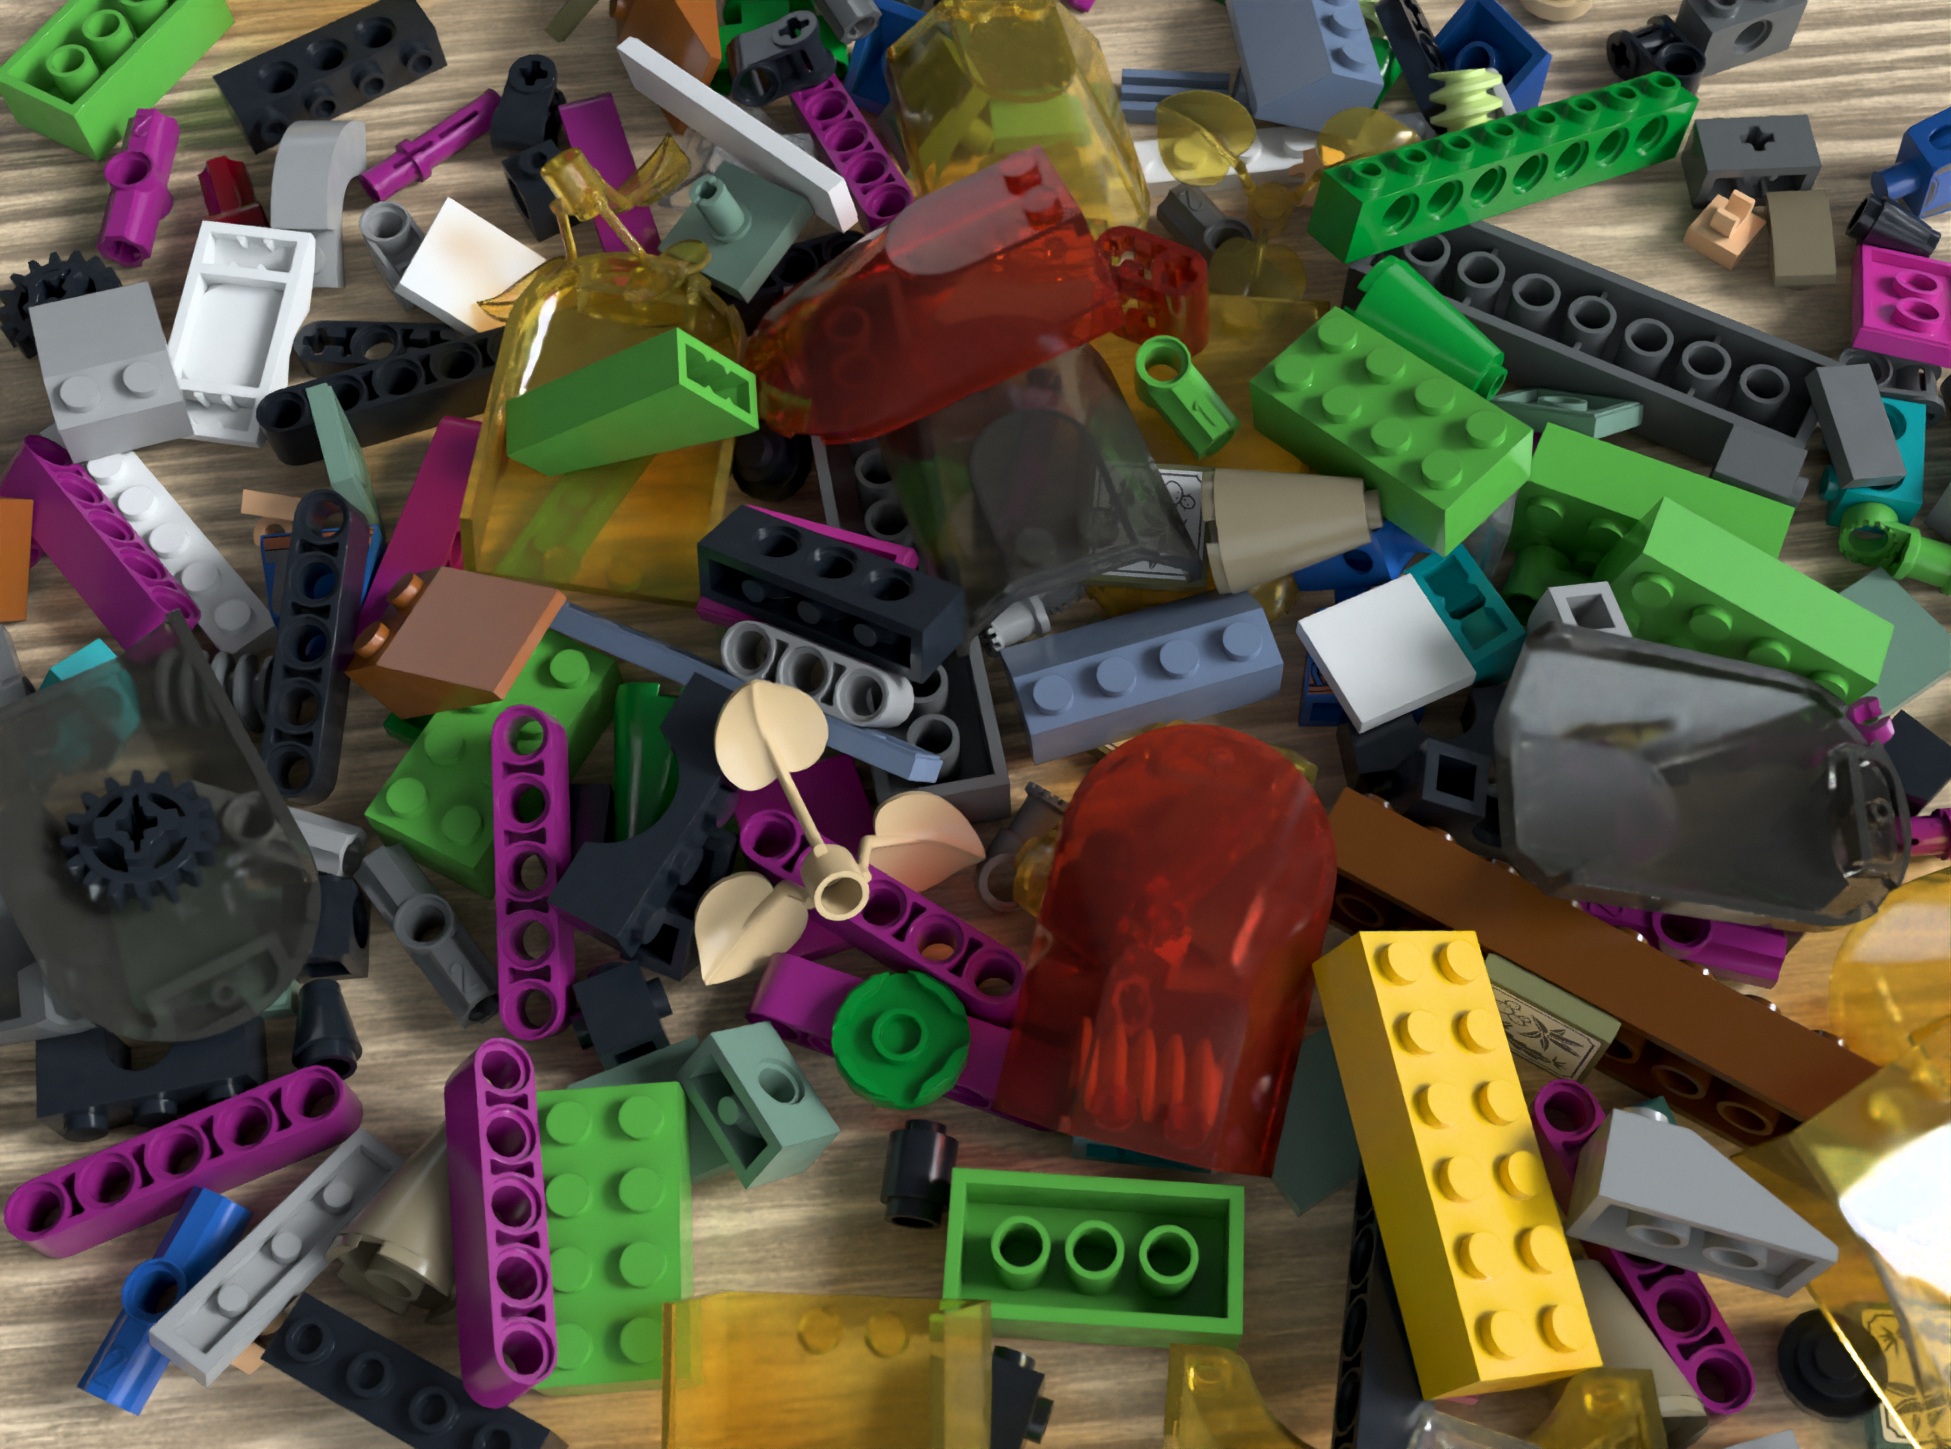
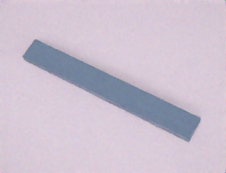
(679, 665)

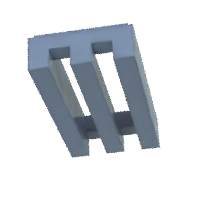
(1157, 85)

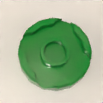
(901, 1039)

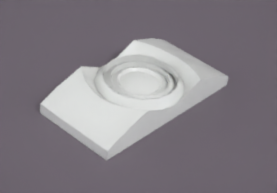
(239, 325)

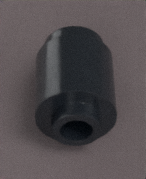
(918, 1174)

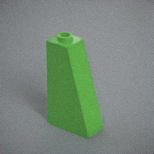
(632, 406)

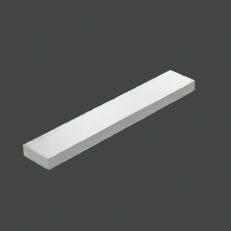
(738, 133)

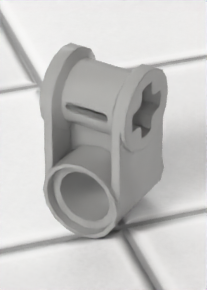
(392, 242)

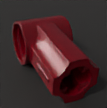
(230, 194)

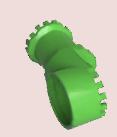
(1899, 551)

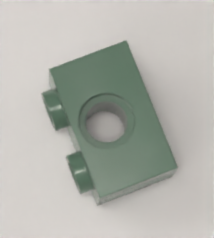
(757, 1103)

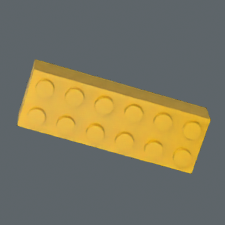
(1453, 1165)

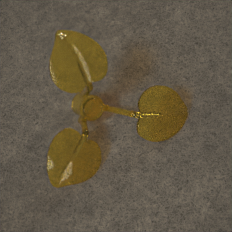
(1205, 135)
(582, 193)

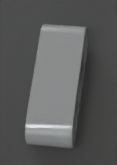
(845, 677)

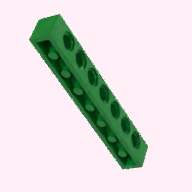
(1499, 166)

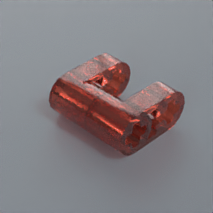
(1174, 295)

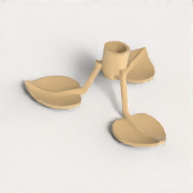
(742, 918)

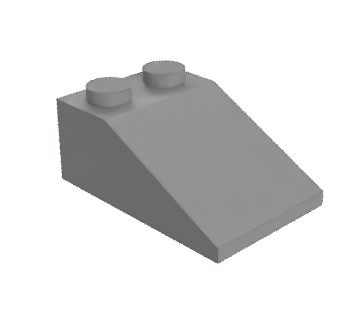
(109, 372)
(1688, 1206)

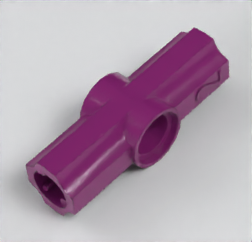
(138, 188)
(1724, 948)

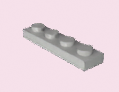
(272, 1262)

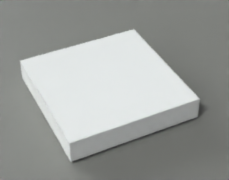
(462, 264)
(1385, 653)

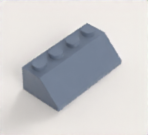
(1304, 59)
(1141, 671)

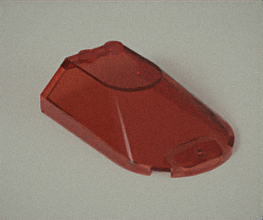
(935, 306)
(1175, 952)

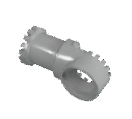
(1028, 617)

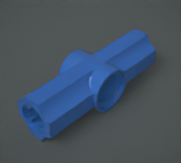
(197, 1240)

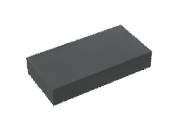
(1855, 426)

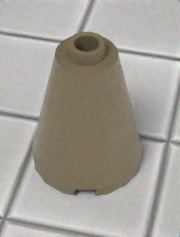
(1281, 522)
(402, 1238)
(1629, 1343)

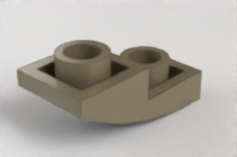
(1800, 239)

